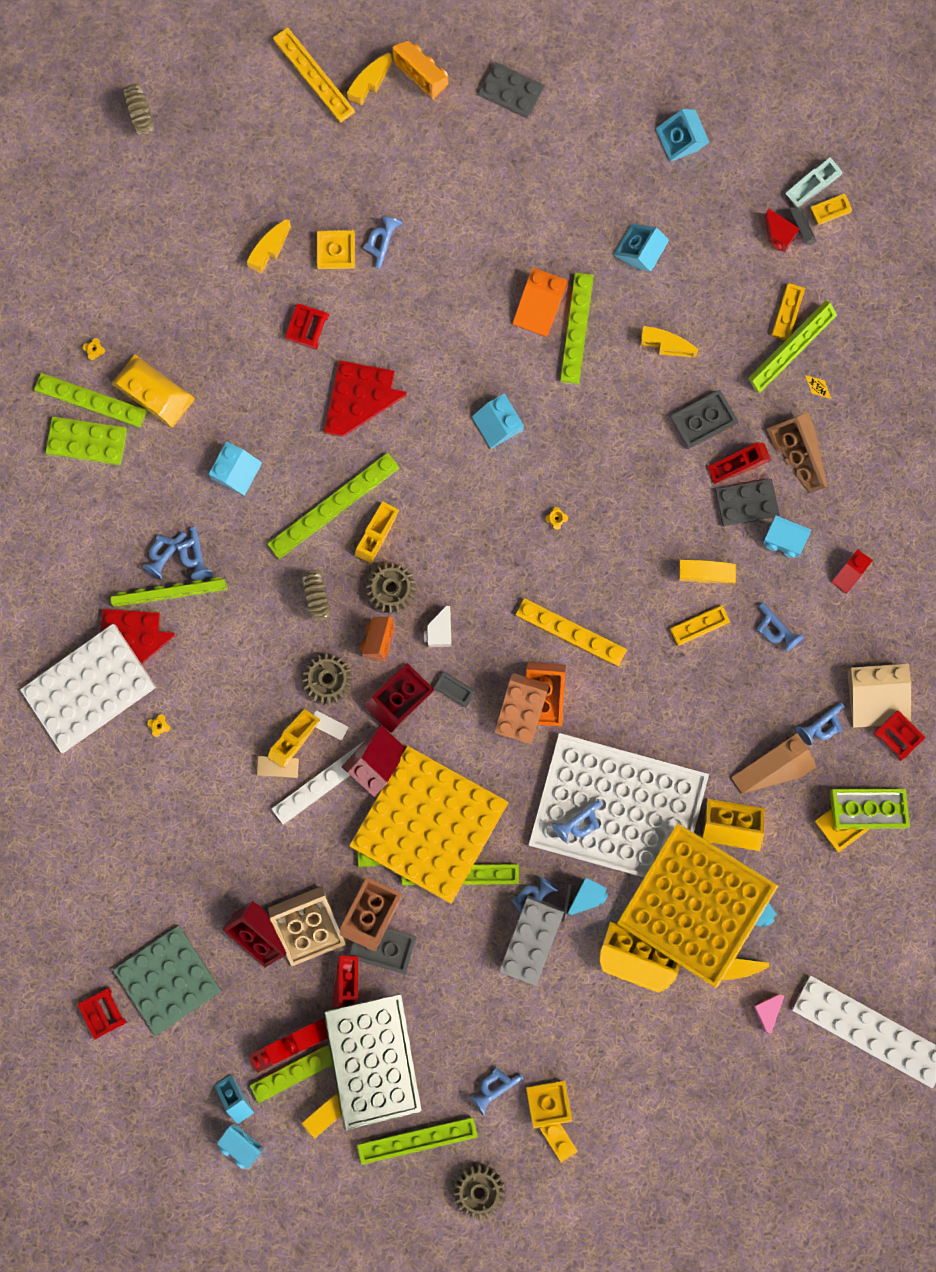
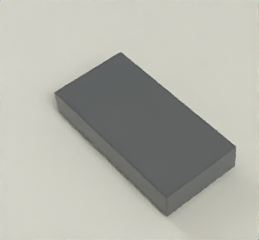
(803, 225)
(454, 689)

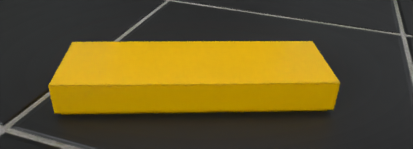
(788, 311)
(699, 625)

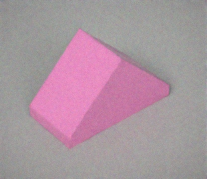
(768, 1011)

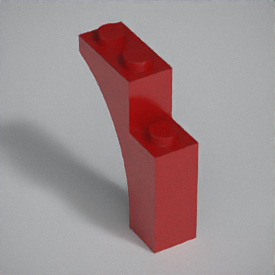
(289, 1046)

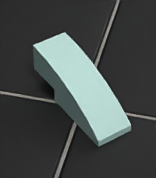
(814, 182)

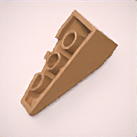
(799, 444)
(782, 764)

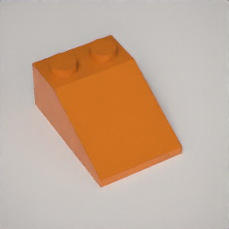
(540, 302)
(378, 638)
(555, 676)

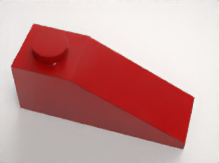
(739, 462)
(346, 982)

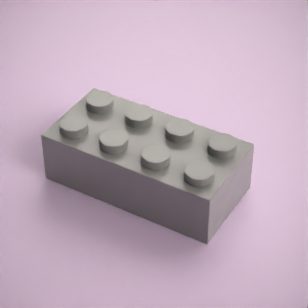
(532, 940)

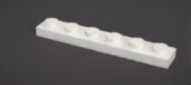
(313, 789)

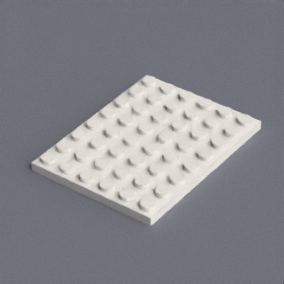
(638, 808)

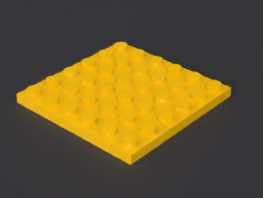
(429, 825)
(697, 905)

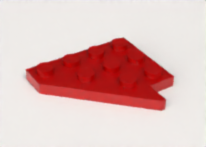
(359, 396)
(138, 630)

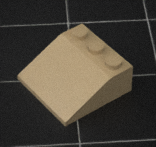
(879, 693)
(306, 926)

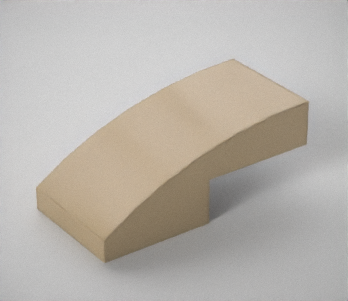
(269, 768)

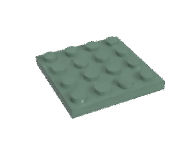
(167, 980)

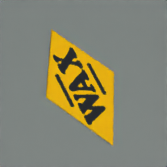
(818, 386)

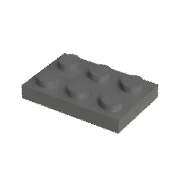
(511, 90)
(704, 419)
(747, 502)
(391, 954)

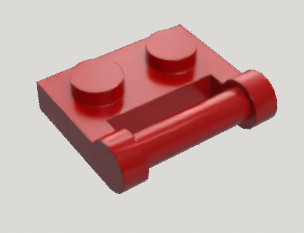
(301, 323)
(903, 730)
(96, 1017)

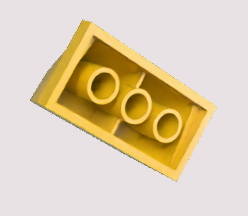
(153, 391)
(635, 960)

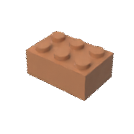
(522, 708)
(370, 914)

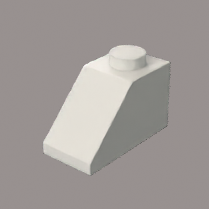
(439, 630)

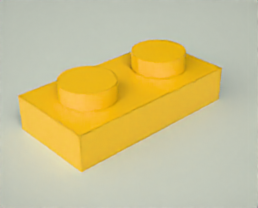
(830, 209)
(559, 1141)

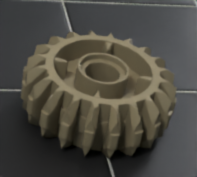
(138, 109)
(316, 595)
(391, 599)
(327, 667)
(488, 1183)

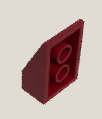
(398, 698)
(375, 760)
(255, 934)

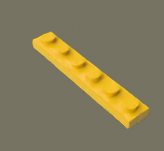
(313, 75)
(571, 632)

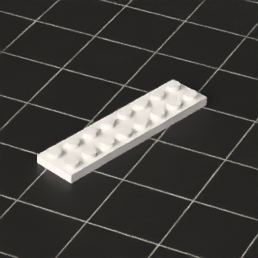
(868, 1030)

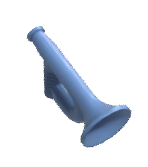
(390, 225)
(159, 560)
(201, 571)
(791, 638)
(807, 733)
(563, 830)
(545, 888)
(482, 1101)

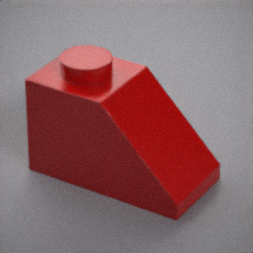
(779, 231)
(852, 571)

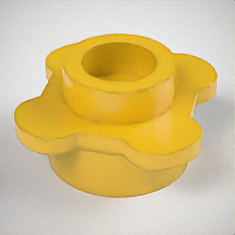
(94, 344)
(556, 513)
(159, 720)

